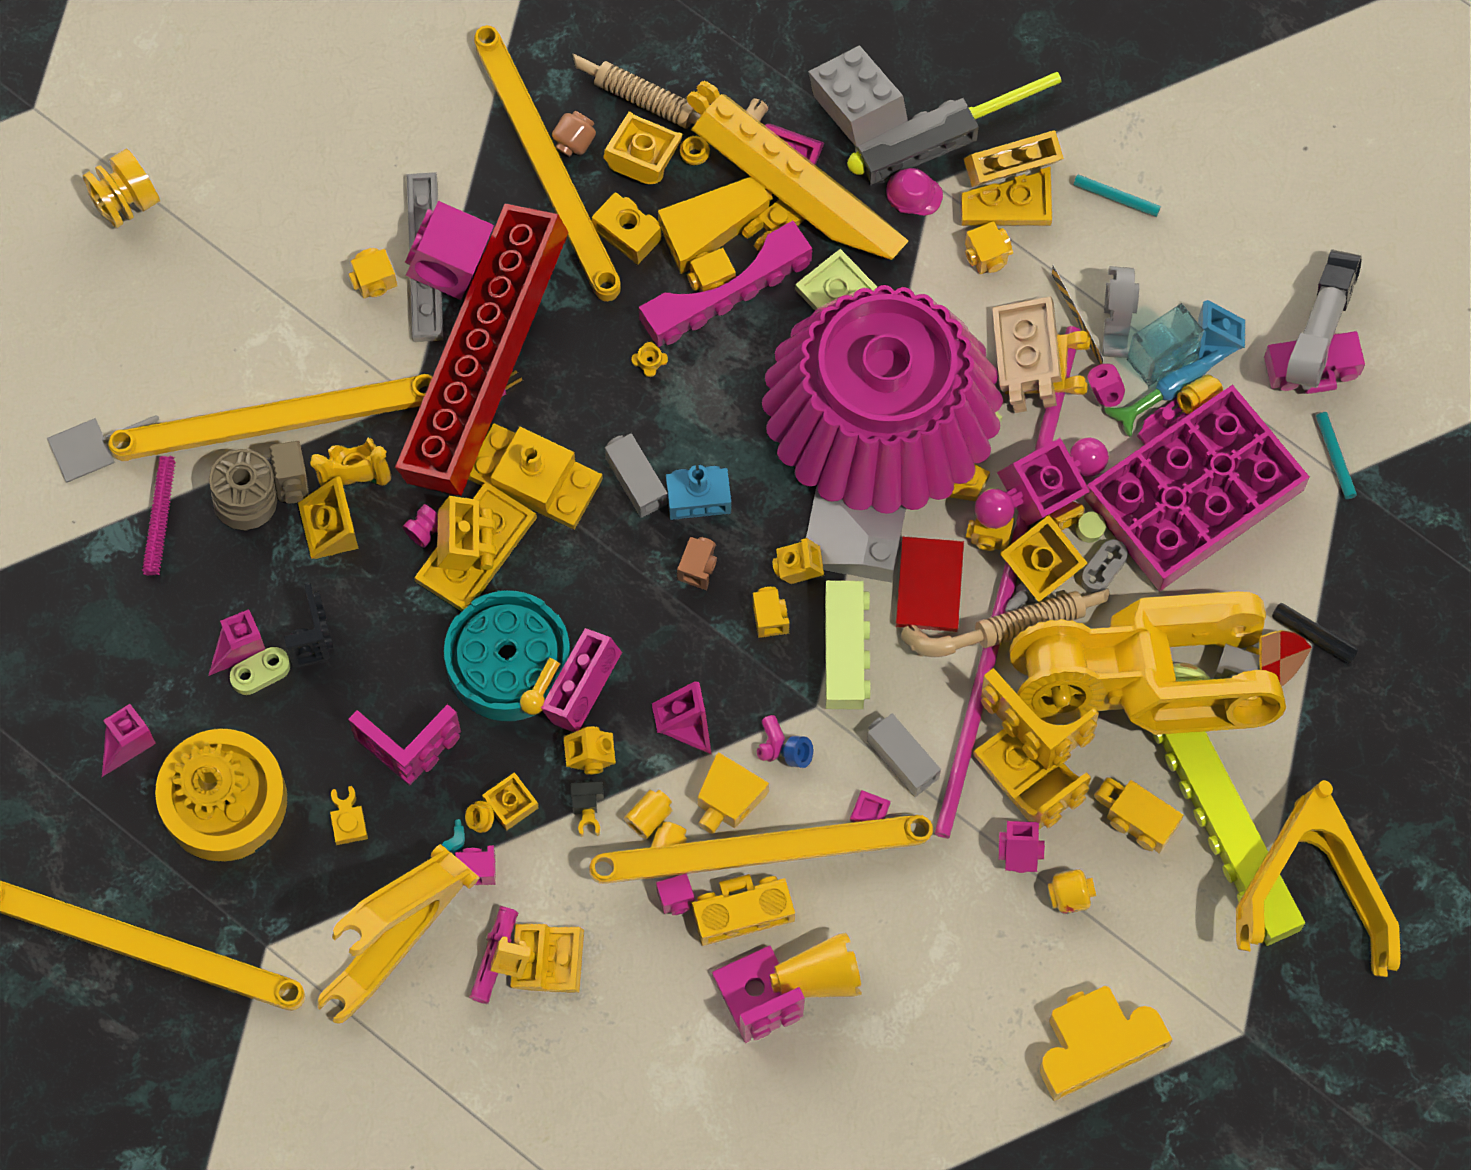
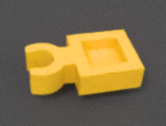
(347, 821)

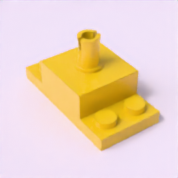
(536, 474)

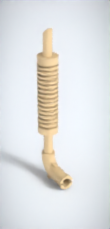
(648, 94)
(1006, 625)

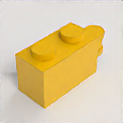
(1139, 813)

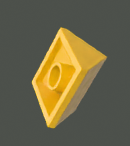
(328, 520)

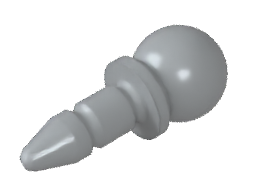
(1023, 595)

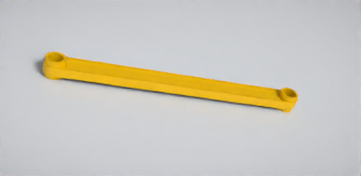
(547, 163)
(269, 418)
(760, 849)
(148, 947)

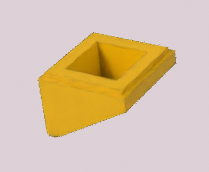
(1067, 515)

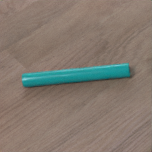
(1117, 195)
(1336, 455)

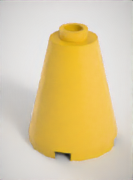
(820, 971)

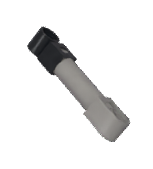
(1333, 297)

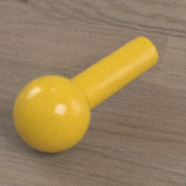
(533, 700)

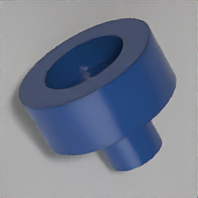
(797, 751)

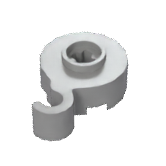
(1120, 303)

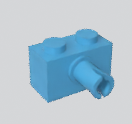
(698, 492)

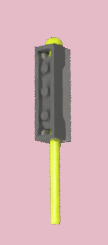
(932, 133)

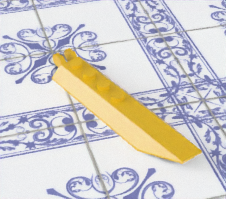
(790, 174)

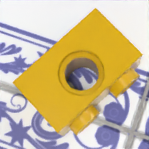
(633, 242)

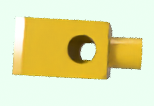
(729, 794)

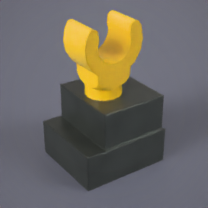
(585, 802)

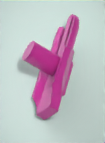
(1160, 421)

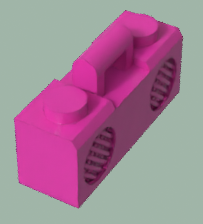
(1343, 362)
(581, 680)

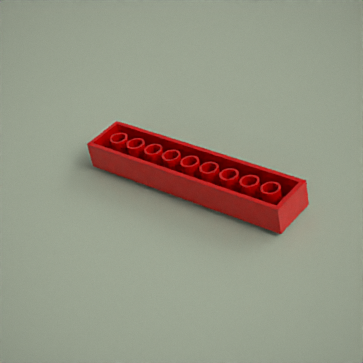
(482, 349)

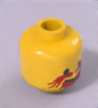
(1071, 891)

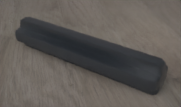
(1315, 633)

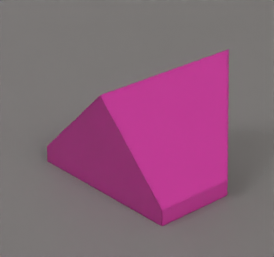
(236, 641)
(683, 717)
(124, 738)

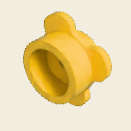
(649, 350)

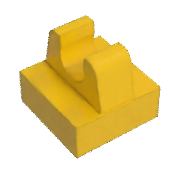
(510, 958)

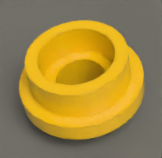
(691, 143)
(479, 816)

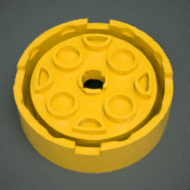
(242, 824)

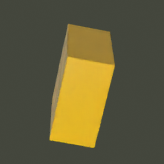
(510, 801)

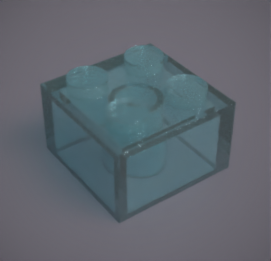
(1165, 345)

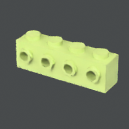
(845, 644)

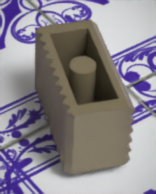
(289, 471)

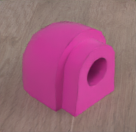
(1106, 385)

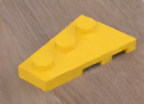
(1015, 202)

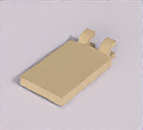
(1027, 350)

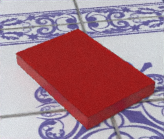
(930, 584)

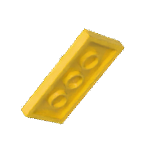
(463, 587)

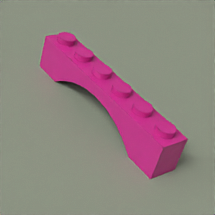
(675, 314)

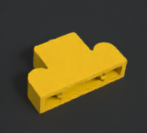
(1098, 1040)

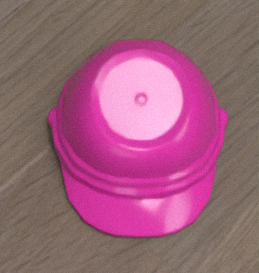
(914, 192)

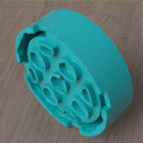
(472, 645)

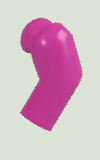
(775, 740)

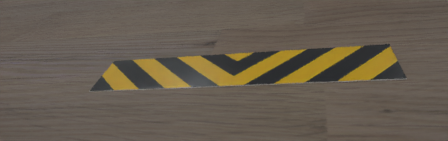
(1076, 314)

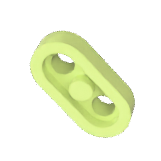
(261, 672)

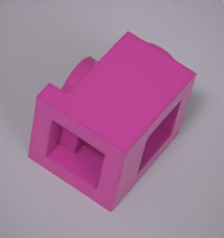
(480, 863)

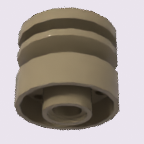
(243, 489)

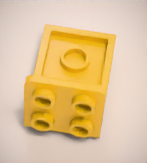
(1040, 740)
(1032, 788)

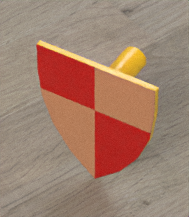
(1281, 653)

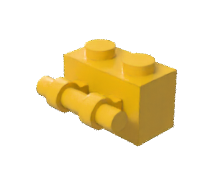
(459, 534)

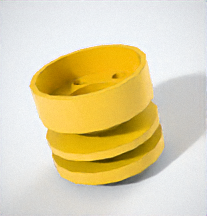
(122, 187)

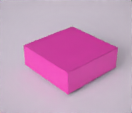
(869, 808)

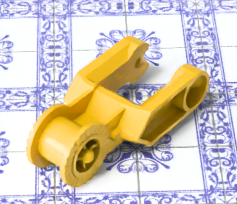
(1133, 667)

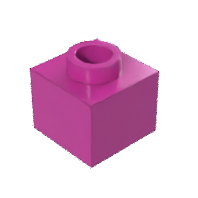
(675, 894)

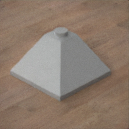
(856, 540)

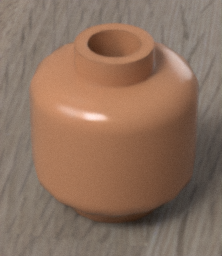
(573, 133)

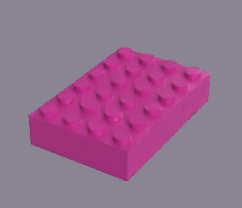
(1196, 487)

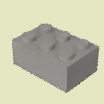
(858, 96)

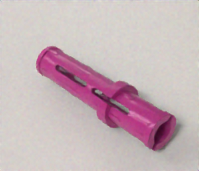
(485, 978)

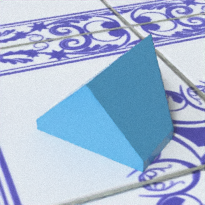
(1221, 330)

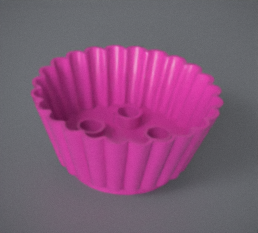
(882, 400)

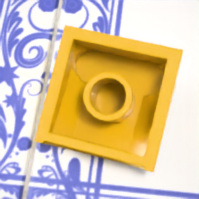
(641, 149)

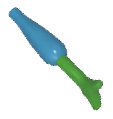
(1166, 389)

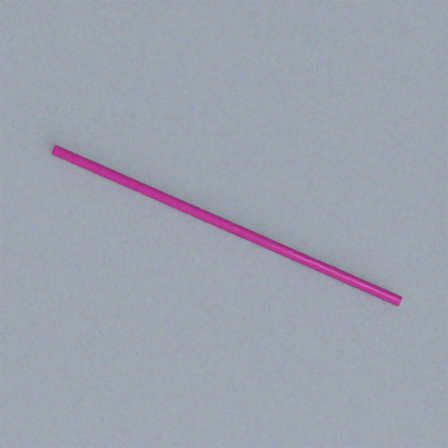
(989, 655)

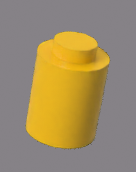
(649, 813)

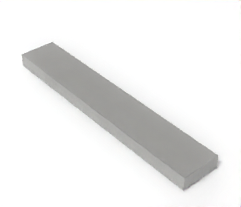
(425, 300)

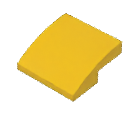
(553, 958)

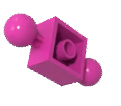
(1042, 482)

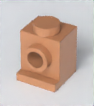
(697, 562)

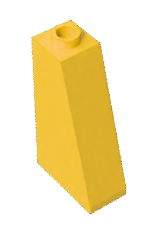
(711, 219)

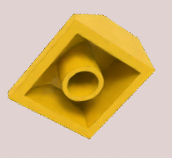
(1043, 558)

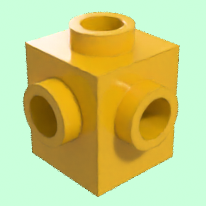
(589, 750)

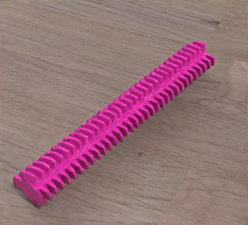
(159, 516)

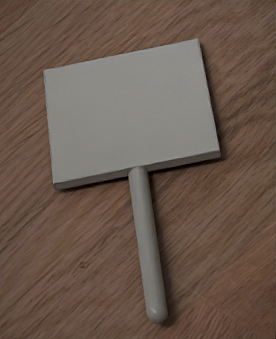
(85, 448)

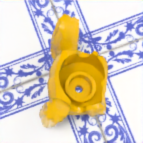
(353, 464)

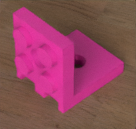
(419, 754)
(763, 1013)

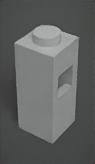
(635, 475)
(903, 754)

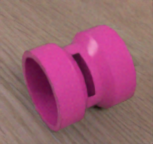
(424, 524)

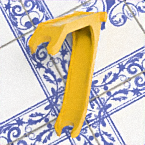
(1320, 823)
(392, 924)

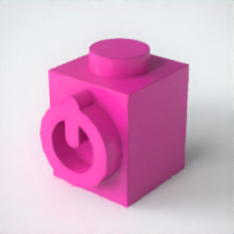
(1021, 846)

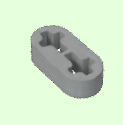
(1098, 562)

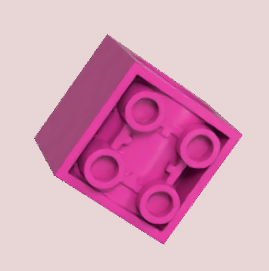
(447, 249)

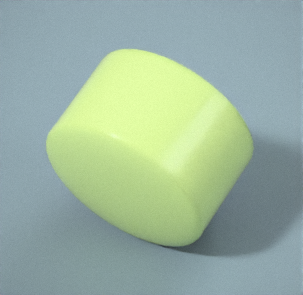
(1090, 527)

